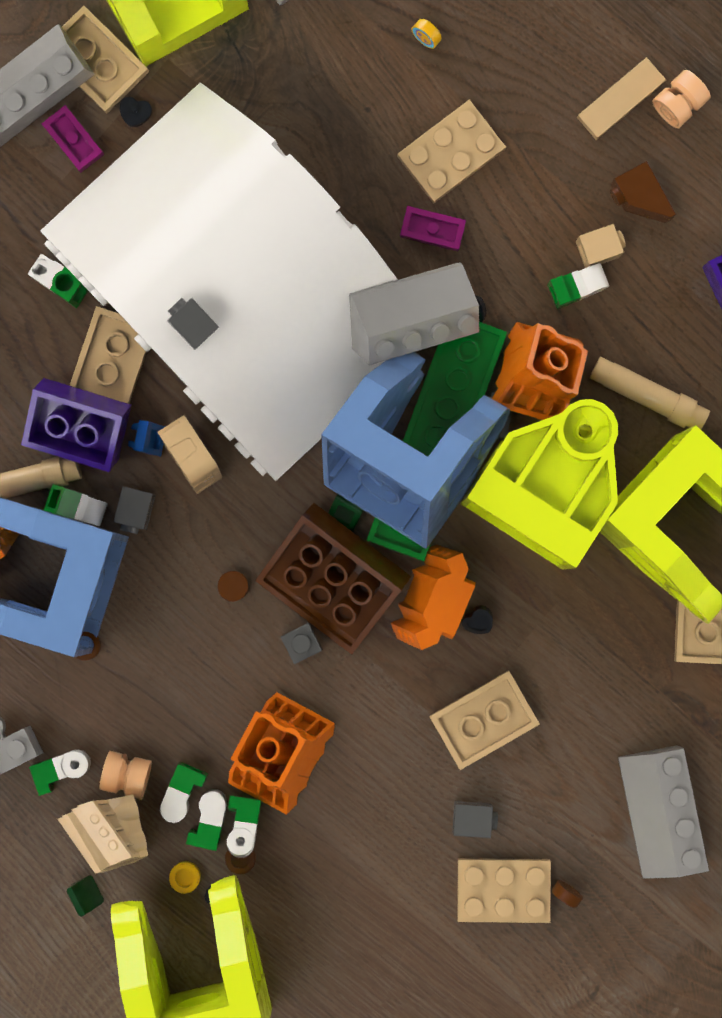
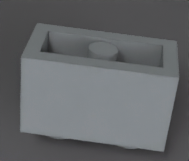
(17, 747)

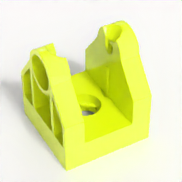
(166, 25)
(682, 464)
(552, 483)
(143, 975)

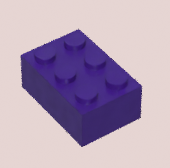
(76, 424)

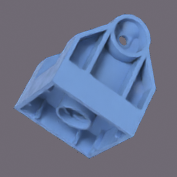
(388, 475)
(81, 587)

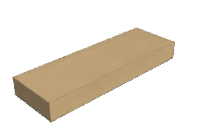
(621, 98)

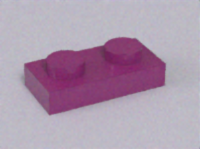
(72, 139)
(432, 228)

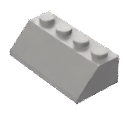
(39, 80)
(413, 314)
(663, 813)

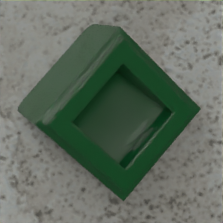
(345, 512)
(85, 895)

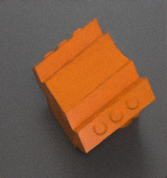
(540, 371)
(435, 599)
(279, 752)

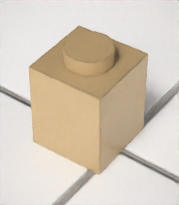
(601, 245)

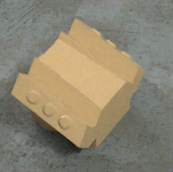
(107, 832)

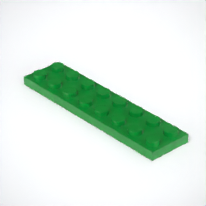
(451, 388)

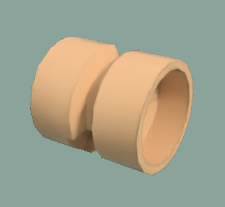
(685, 95)
(125, 774)

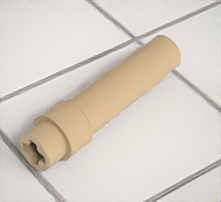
(677, 408)
(39, 477)

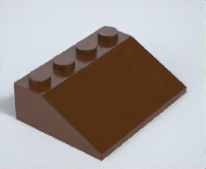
(332, 578)

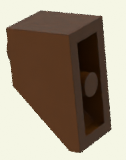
(642, 194)

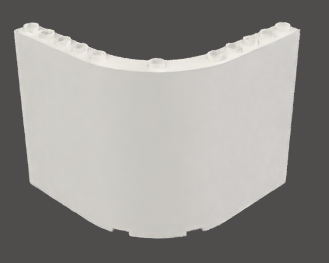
(257, 242)

